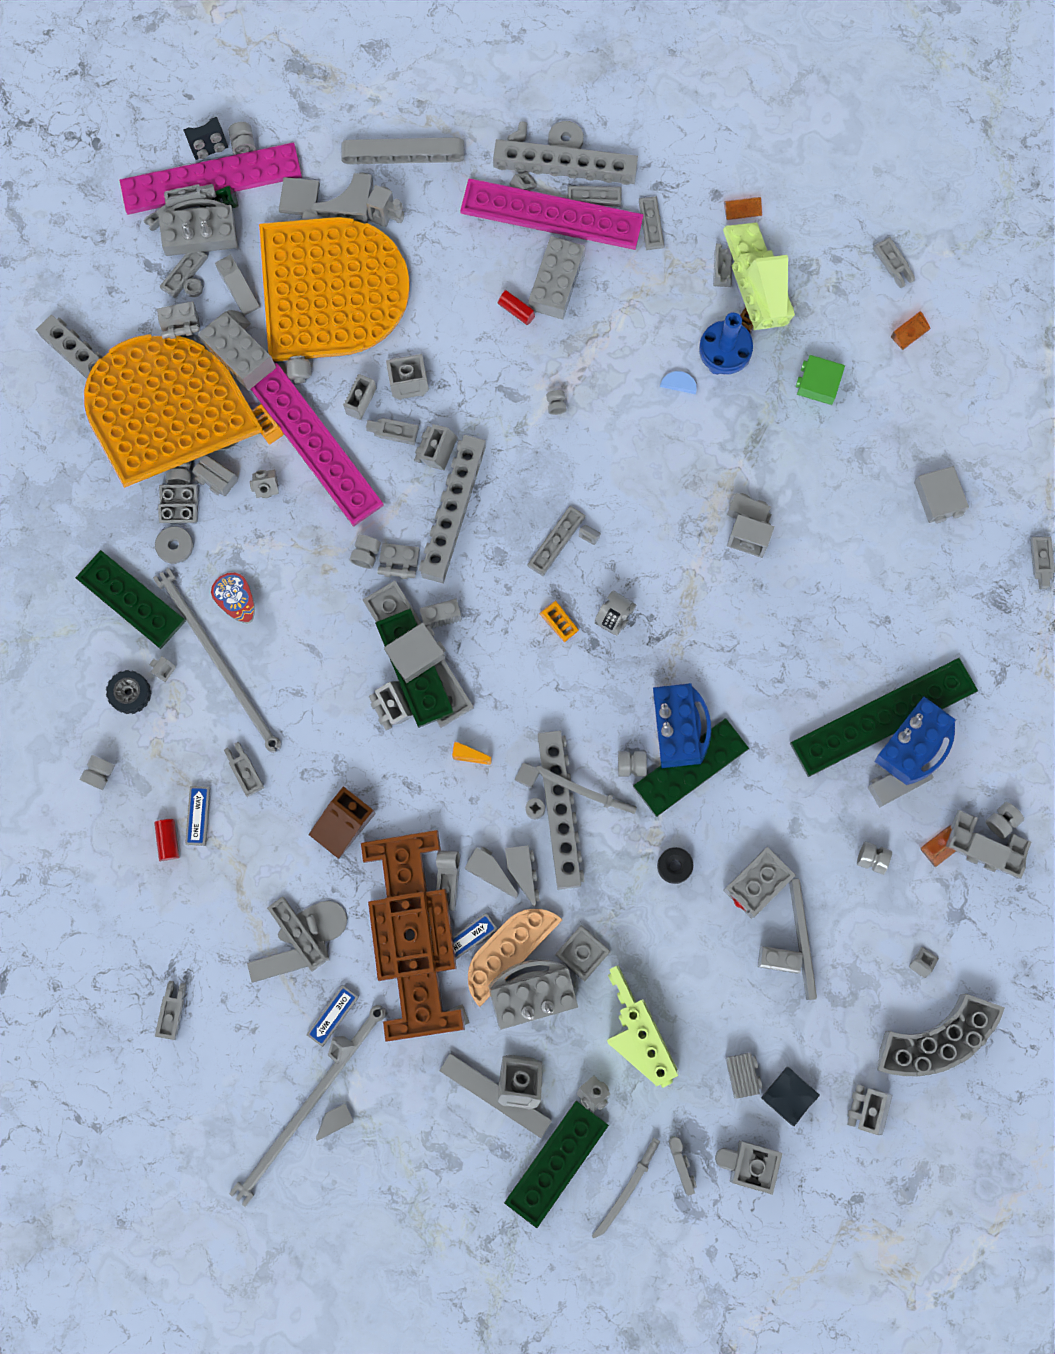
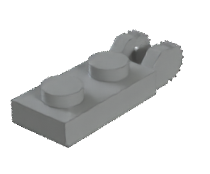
(894, 261)
(244, 771)
(170, 1012)
(682, 1164)

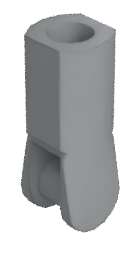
(149, 220)

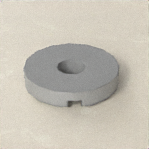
(566, 128)
(169, 535)

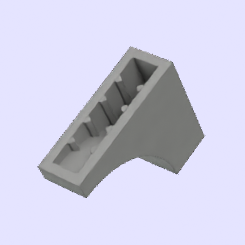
(351, 202)

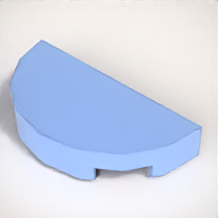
(679, 381)

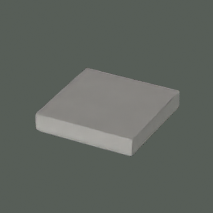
(298, 195)
(582, 953)

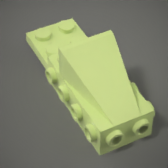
(759, 277)
(634, 1044)

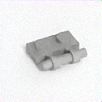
(398, 555)

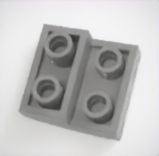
(178, 503)

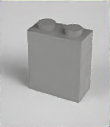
(941, 495)
(415, 652)

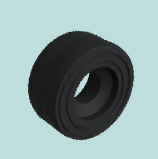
(680, 855)

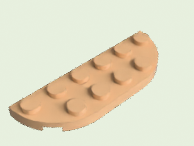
(508, 947)

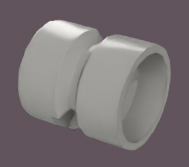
(241, 138)
(179, 474)
(364, 552)
(632, 763)
(97, 772)
(1007, 817)
(872, 857)

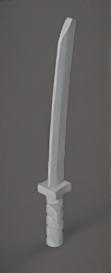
(606, 800)
(641, 1168)

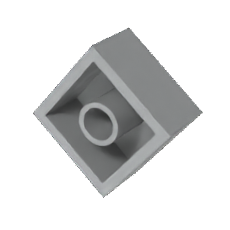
(750, 535)

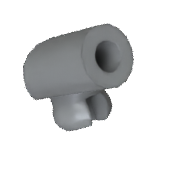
(519, 135)

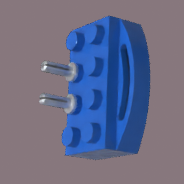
(680, 725)
(918, 743)

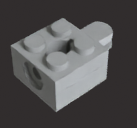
(751, 1166)

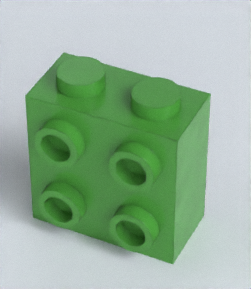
(820, 379)

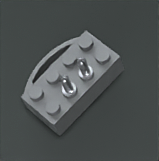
(197, 228)
(531, 993)

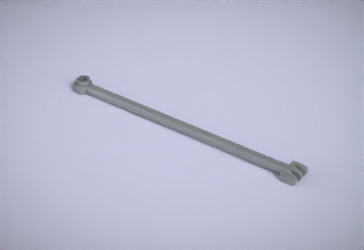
(217, 659)
(245, 1189)

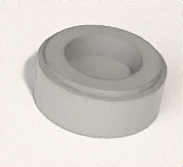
(193, 287)

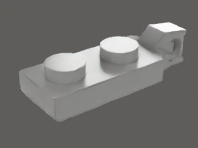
(189, 193)
(393, 430)
(1042, 560)

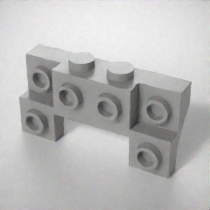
(977, 848)

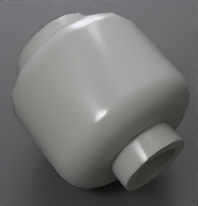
(298, 369)

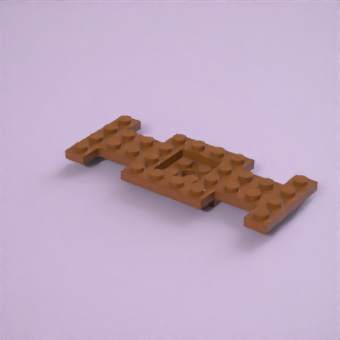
(413, 960)

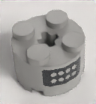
(614, 613)

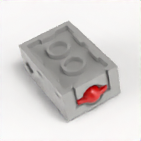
(759, 883)

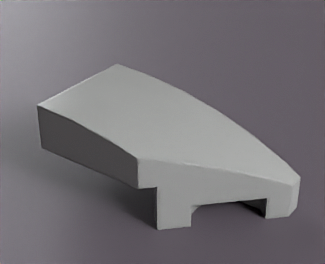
(334, 1121)

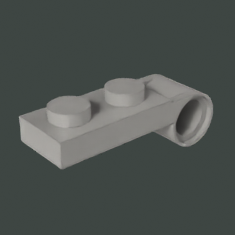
(448, 873)

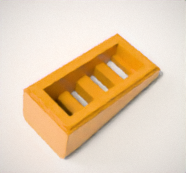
(273, 432)
(554, 625)
(465, 753)

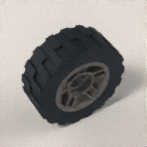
(123, 683)

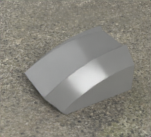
(407, 376)
(520, 1082)

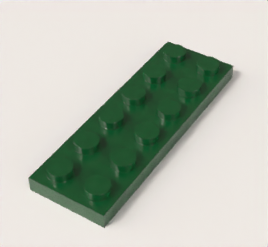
(130, 599)
(425, 692)
(669, 785)
(556, 1164)

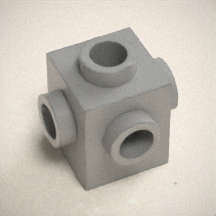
(264, 483)
(593, 1094)

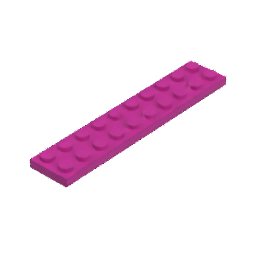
(237, 171)
(551, 214)
(317, 446)

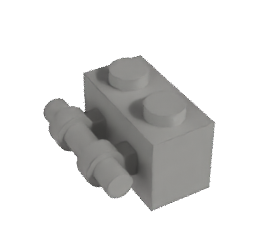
(382, 206)
(178, 320)
(436, 446)
(390, 705)
(874, 1110)

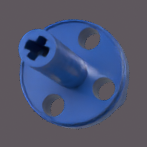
(728, 342)

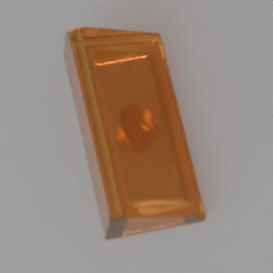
(743, 208)
(910, 330)
(936, 848)

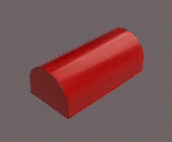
(516, 307)
(166, 839)

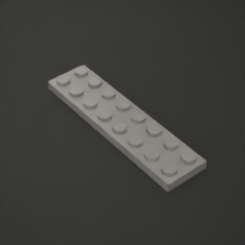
(391, 601)

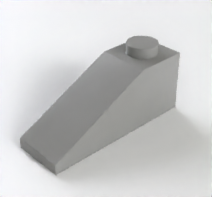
(237, 285)
(890, 788)
(487, 868)

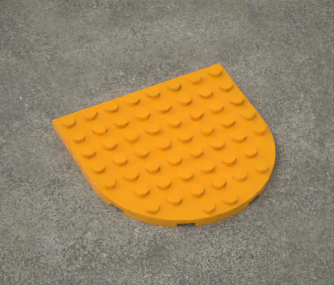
(330, 287)
(163, 406)

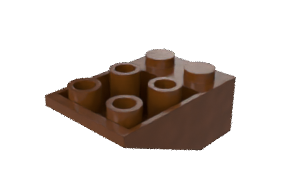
(341, 822)

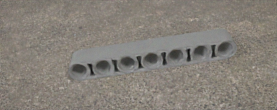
(402, 151)

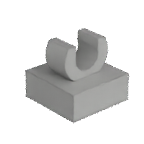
(162, 668)

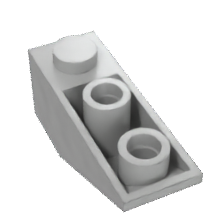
(519, 866)

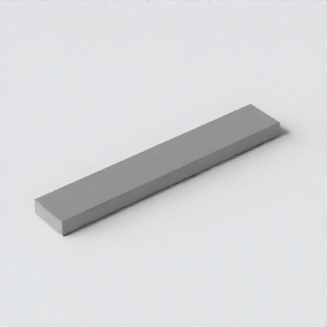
(802, 938)
(488, 1091)

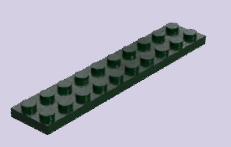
(880, 717)

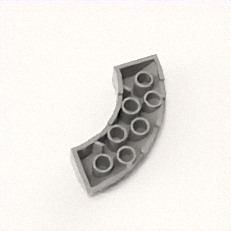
(944, 1045)

